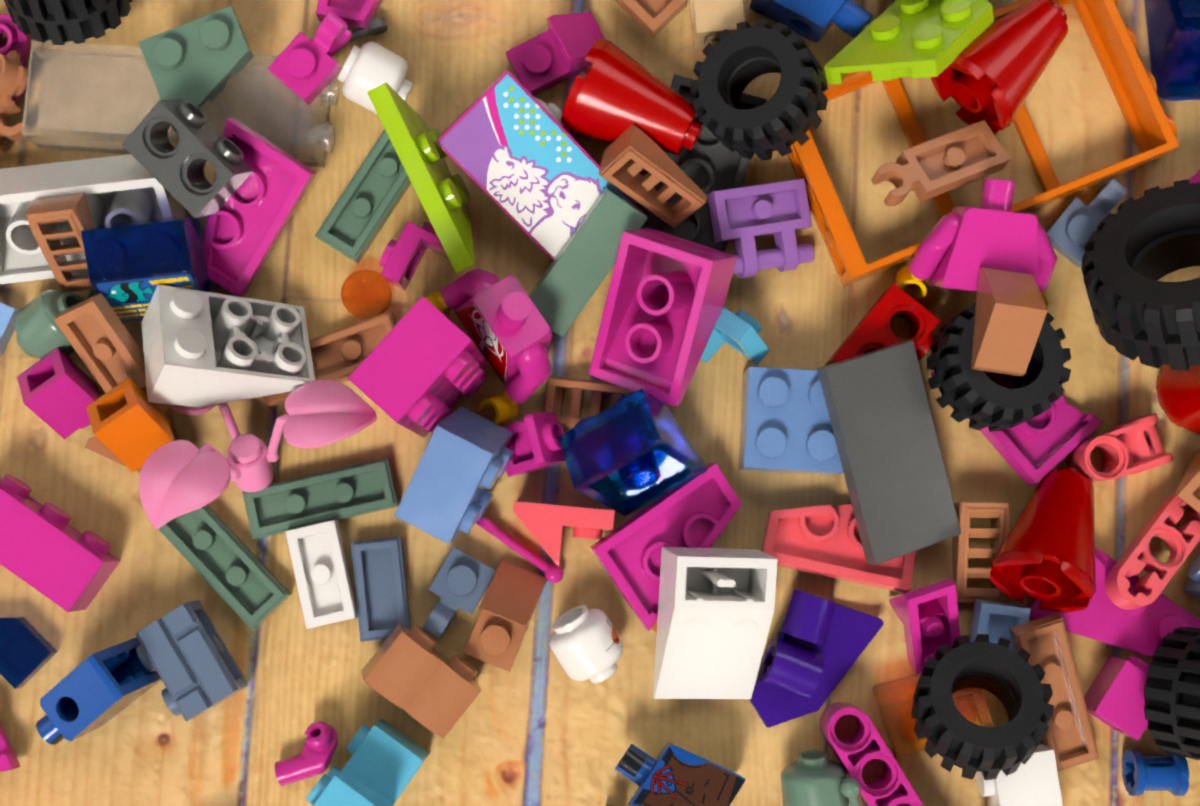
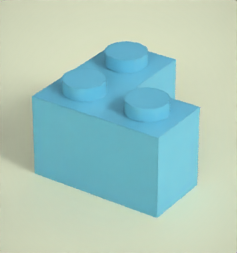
(375, 773)

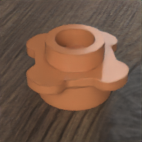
(12, 77)

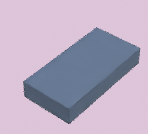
(380, 587)

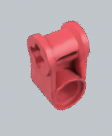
(1125, 450)

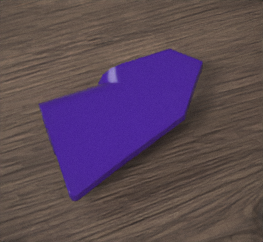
(809, 657)

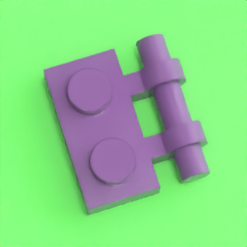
(761, 211)

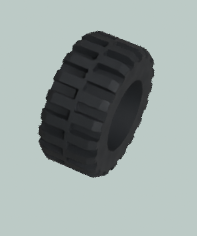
(1122, 271)

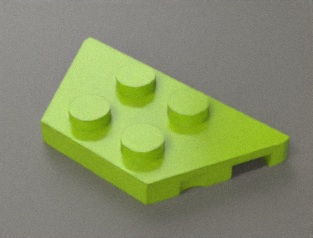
(912, 39)
(424, 162)

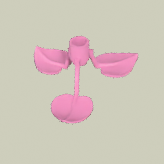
(186, 478)

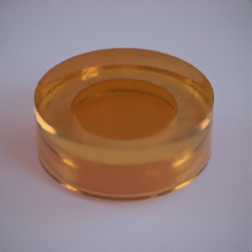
(366, 294)

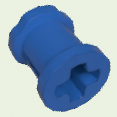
(1154, 773)

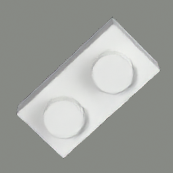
(321, 574)

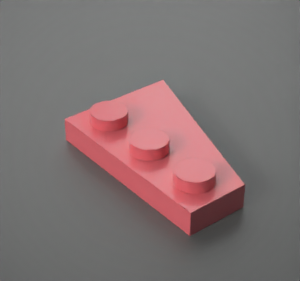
(828, 544)

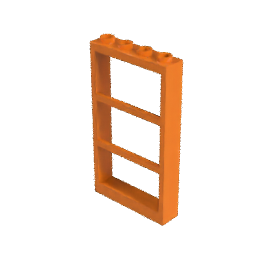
(1131, 85)

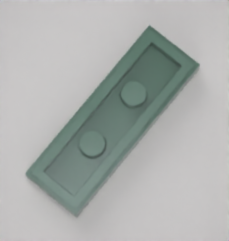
(366, 202)
(584, 260)
(321, 498)
(226, 564)

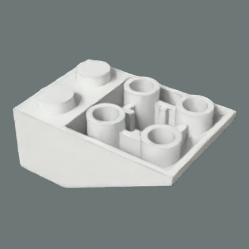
(222, 347)
(712, 621)

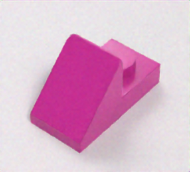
(556, 52)
(928, 620)

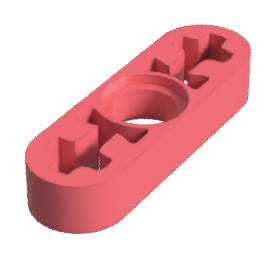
(1138, 556)

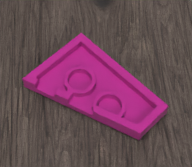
(255, 215)
(1043, 440)
(681, 518)

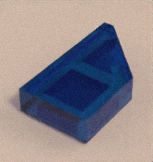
(22, 650)

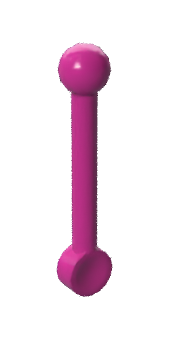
(551, 571)

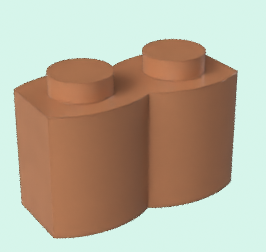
(422, 679)

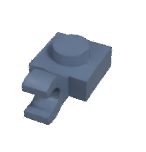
(1078, 221)
(460, 585)

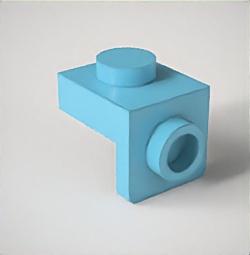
(740, 333)

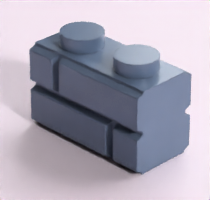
(189, 660)

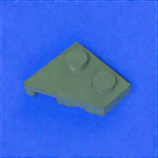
(197, 57)

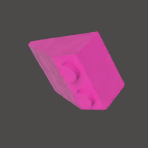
(660, 312)

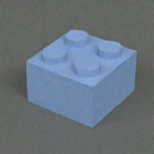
(786, 423)
(453, 475)

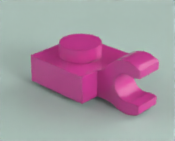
(307, 64)

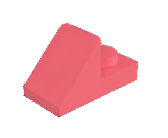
(548, 521)

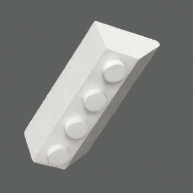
(115, 191)

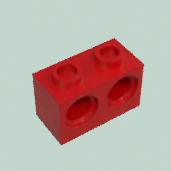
(874, 328)

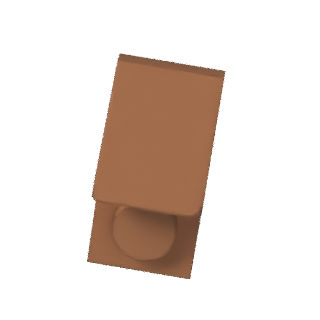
(505, 615)

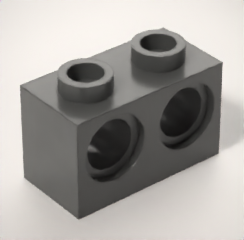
(182, 168)

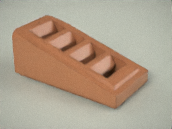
(647, 155)
(41, 219)
(555, 395)
(961, 552)

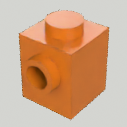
(129, 424)

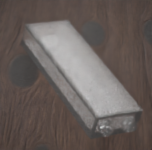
(101, 92)

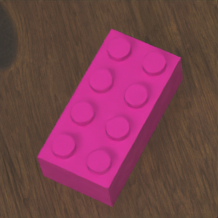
(421, 369)

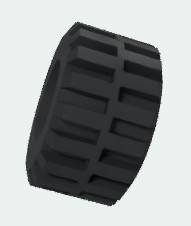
(67, 19)
(737, 62)
(980, 398)
(998, 672)
(1174, 694)

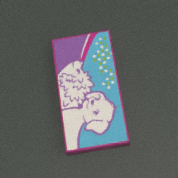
(526, 162)

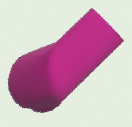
(314, 757)

